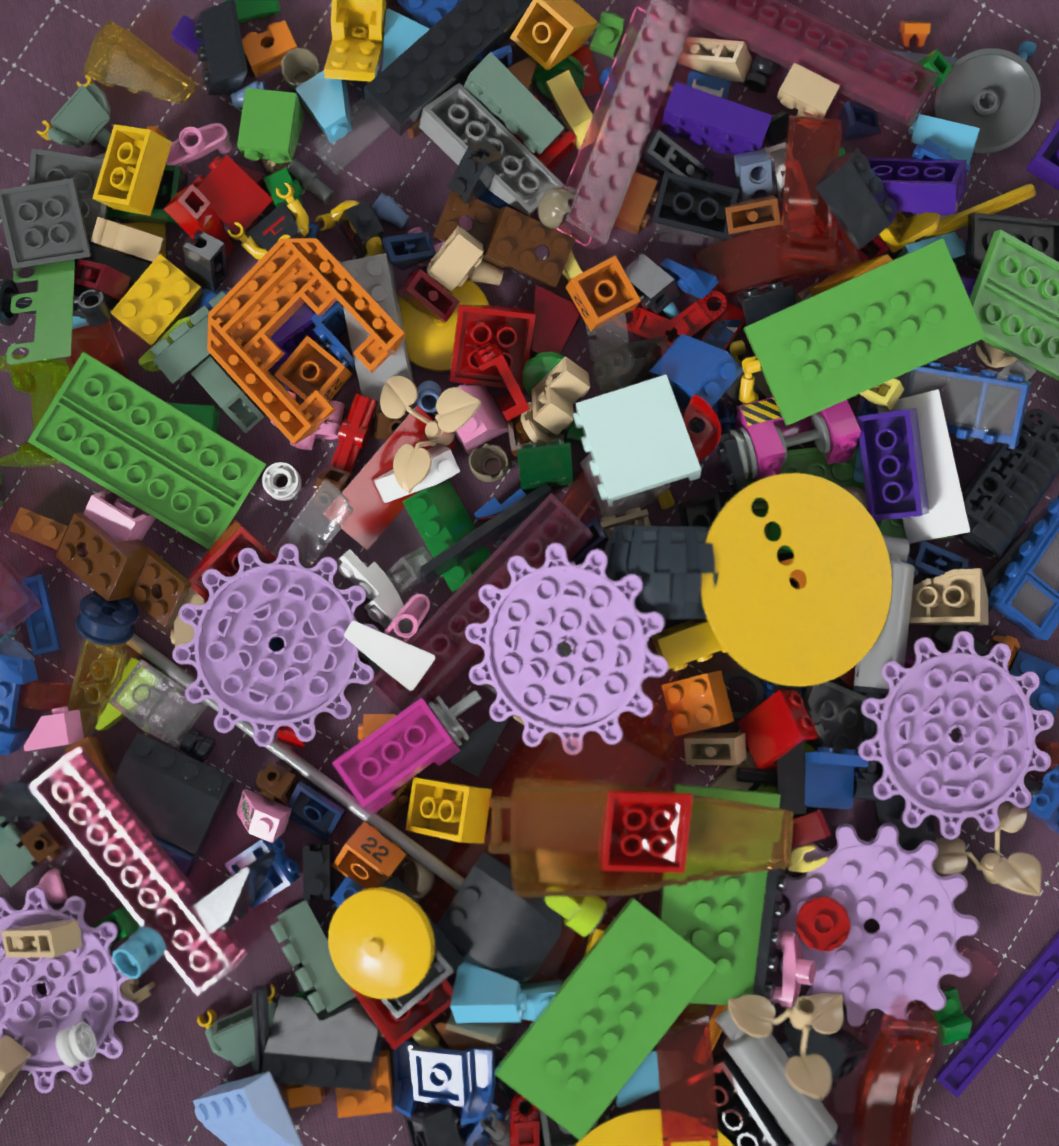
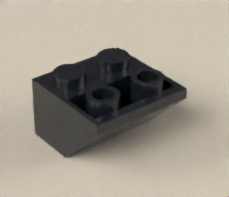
(21, 804)

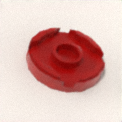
(823, 923)

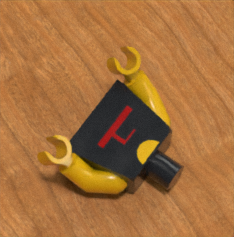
(283, 223)
(358, 226)
(744, 389)

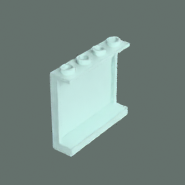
(636, 439)

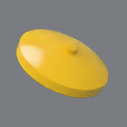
(431, 340)
(381, 943)

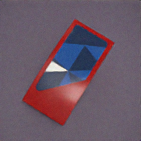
(725, 328)

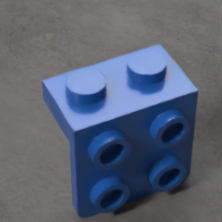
(329, 329)
(830, 777)

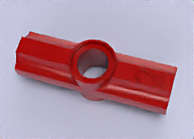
(354, 433)

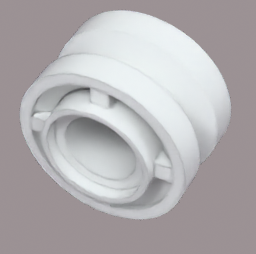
(271, 476)
(76, 1044)

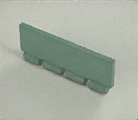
(188, 345)
(14, 860)
(312, 949)

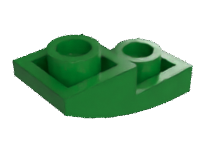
(256, 9)

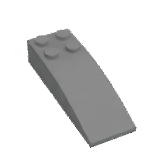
(460, 121)
(378, 279)

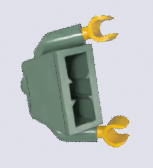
(81, 118)
(234, 1034)

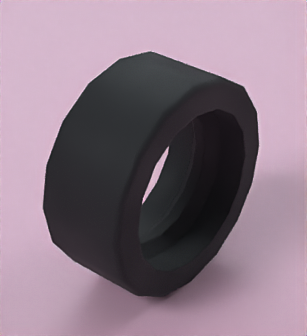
(756, 685)

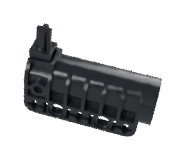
(1014, 487)

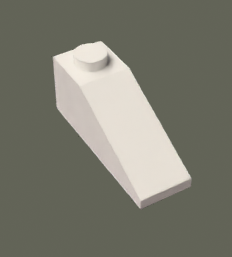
(442, 468)

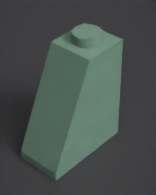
(227, 395)

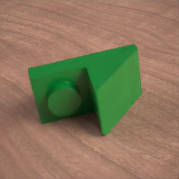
(951, 1021)

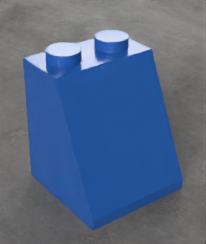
(696, 370)

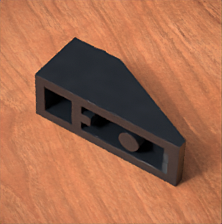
(665, 155)
(479, 747)

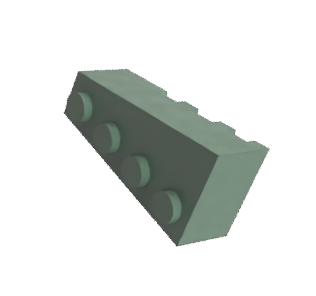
(513, 104)

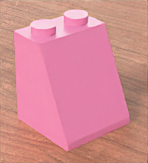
(485, 424)
(117, 517)

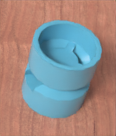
(139, 952)

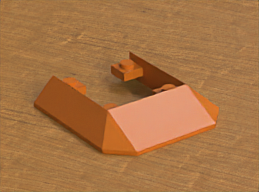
(264, 300)

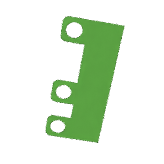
(53, 311)

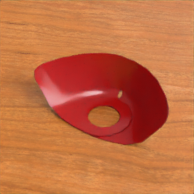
(708, 439)

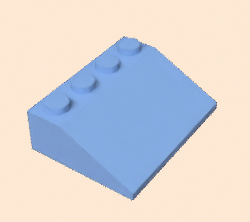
(247, 1113)

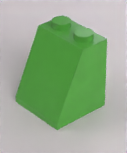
(270, 125)

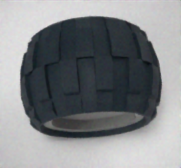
(667, 563)

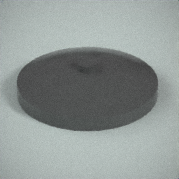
(992, 93)

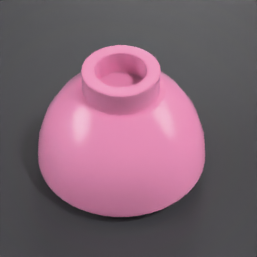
(54, 887)

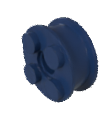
(106, 621)

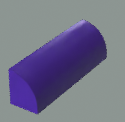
(293, 333)

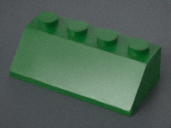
(441, 524)

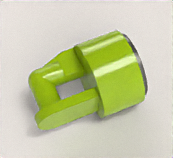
(579, 912)

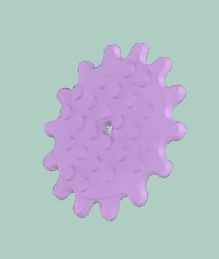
(235, 639)
(606, 640)
(994, 742)
(914, 916)
(79, 989)

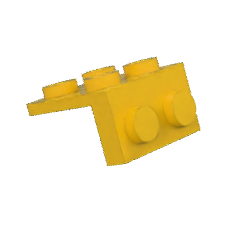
(907, 231)

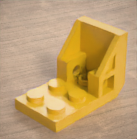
(356, 39)

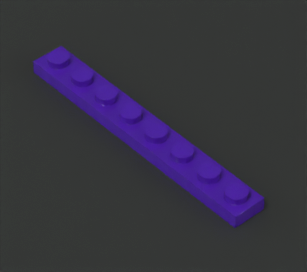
(1001, 1020)

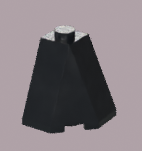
(838, 1049)

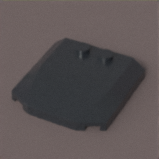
(498, 928)

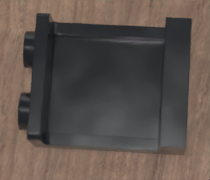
(765, 302)

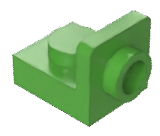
(608, 34)

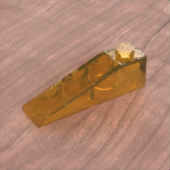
(126, 61)
(95, 680)

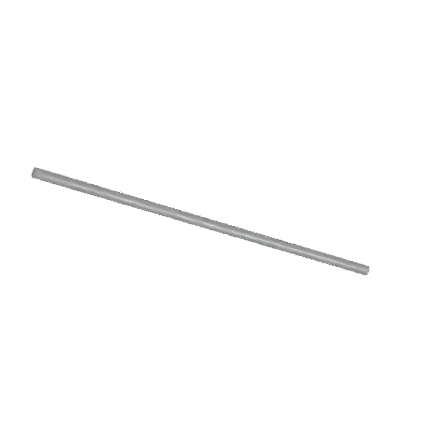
(311, 773)

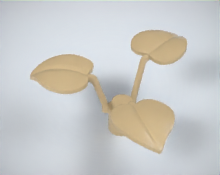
(454, 409)
(1018, 873)
(825, 1013)

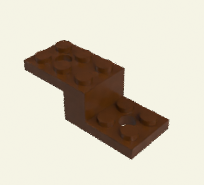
(508, 238)
(123, 569)

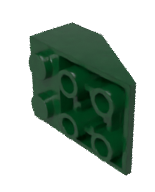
(172, 182)
(545, 465)

